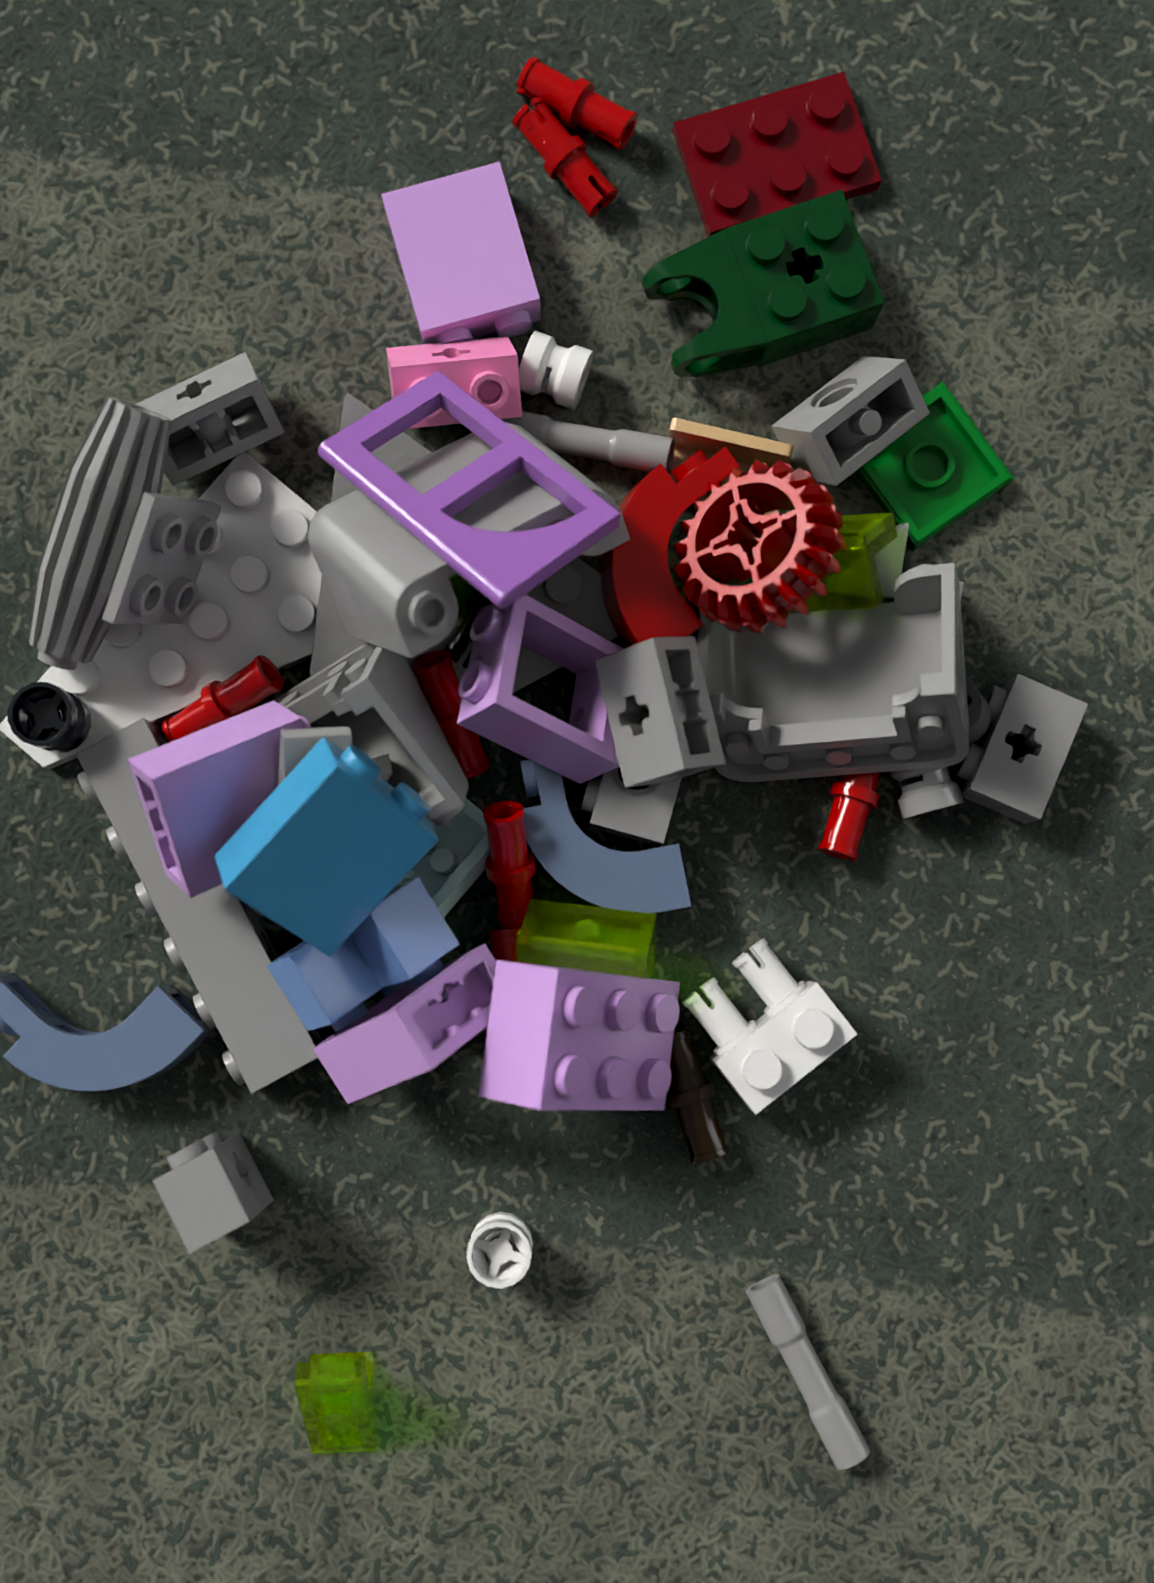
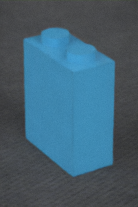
(327, 846)

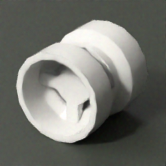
(554, 369)
(496, 1261)

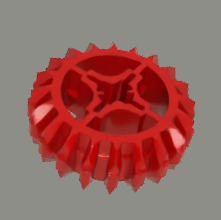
(780, 552)

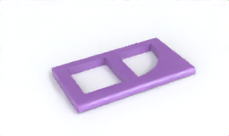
(494, 562)

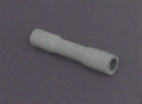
(619, 447)
(826, 1407)

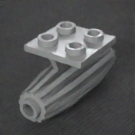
(116, 542)

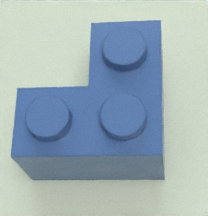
(388, 950)

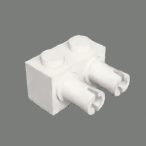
(783, 1044)

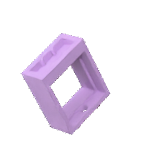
(489, 709)
(411, 1028)

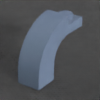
(598, 875)
(61, 1055)

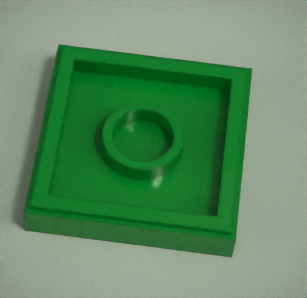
(935, 470)

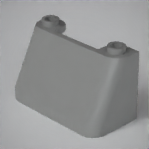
(396, 587)
(844, 686)
(386, 715)

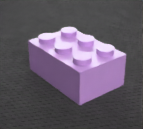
(578, 1039)

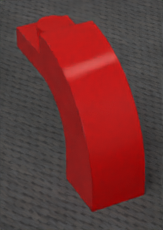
(637, 573)

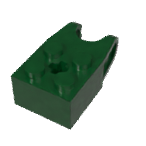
(757, 291)

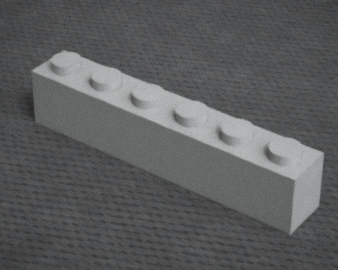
(209, 934)

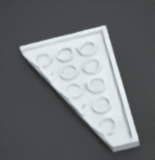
(251, 601)

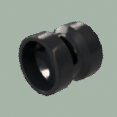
(36, 711)

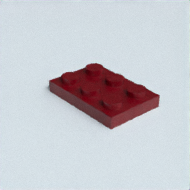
(776, 152)

